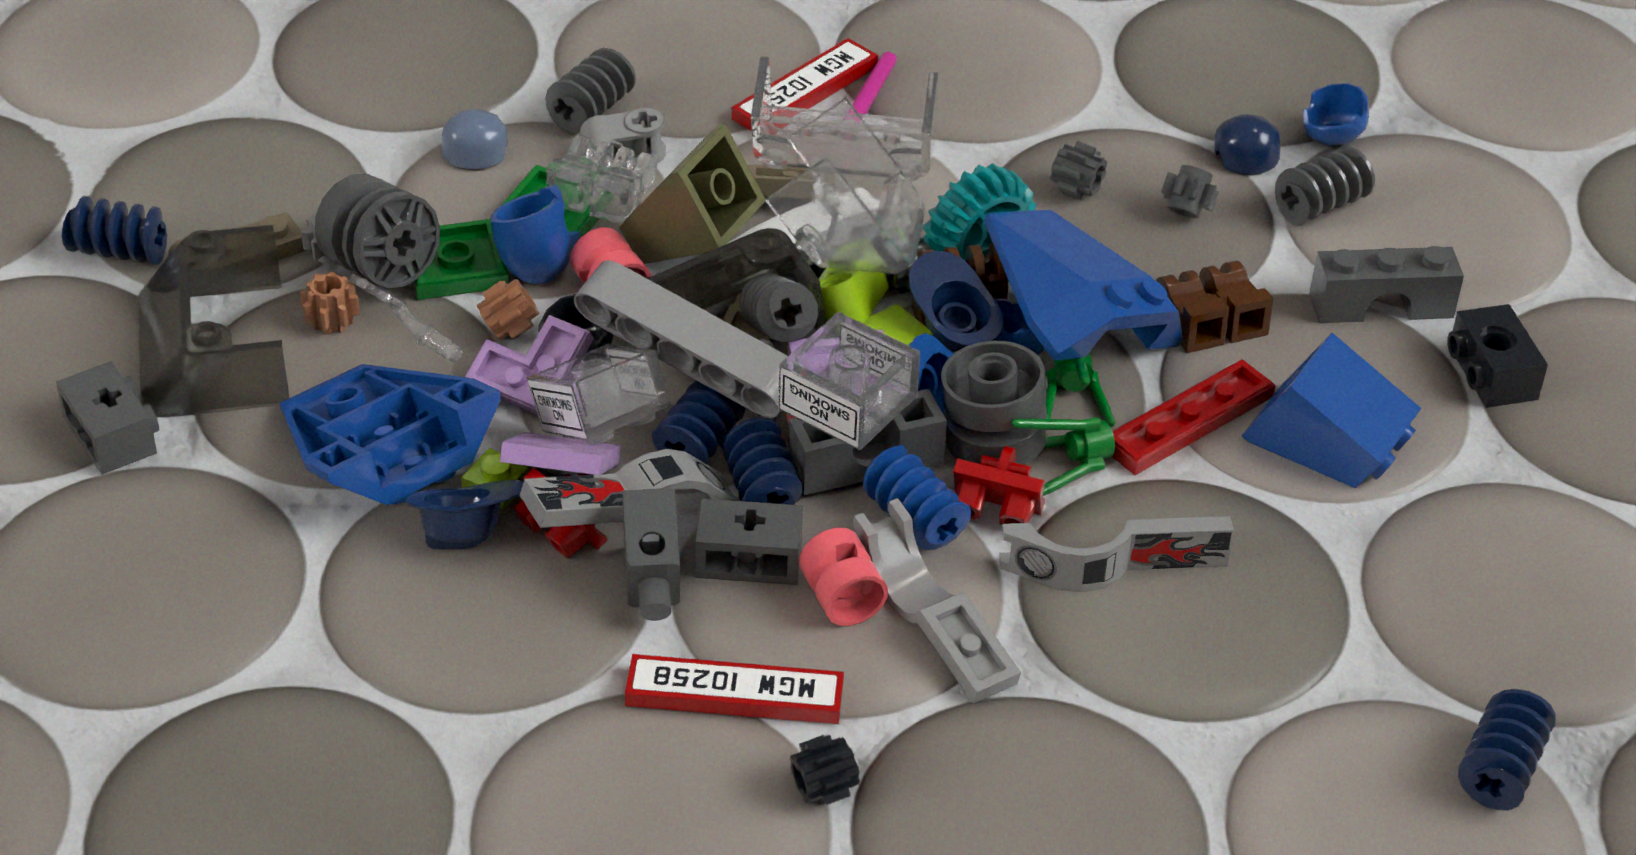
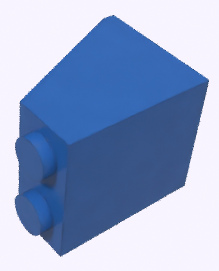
(1336, 416)

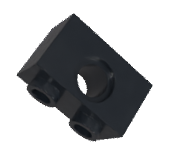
(1497, 355)

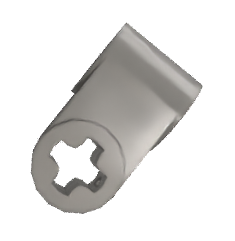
(626, 131)

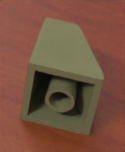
(696, 203)

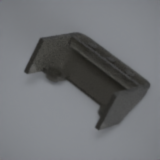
(727, 269)
(196, 364)

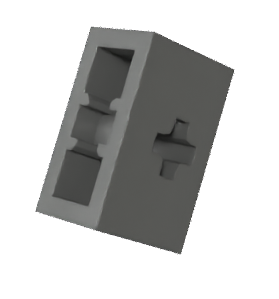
(108, 417)
(748, 541)

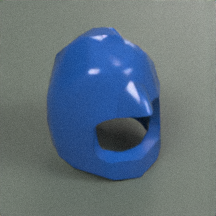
(534, 240)

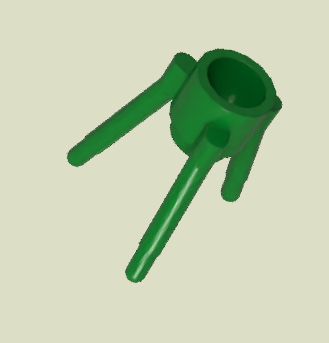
(1075, 376)
(1087, 442)

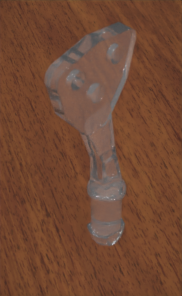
(424, 334)

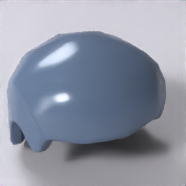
(474, 139)

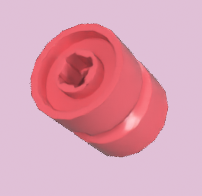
(600, 246)
(843, 576)

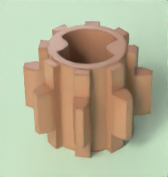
(329, 302)
(508, 309)

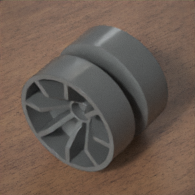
(982, 395)

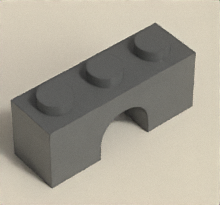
(1351, 279)
(830, 463)

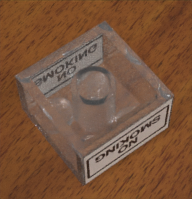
(848, 380)
(599, 393)

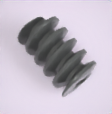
(589, 89)
(1323, 184)
(793, 315)

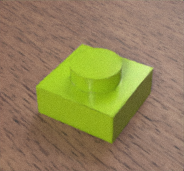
(490, 469)

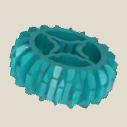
(961, 210)

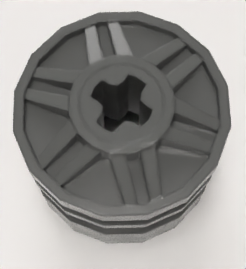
(377, 230)

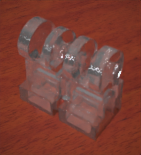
(591, 178)

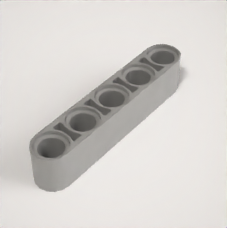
(683, 336)

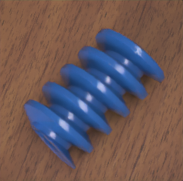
(934, 509)

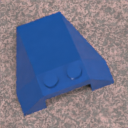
(1077, 286)
(390, 428)

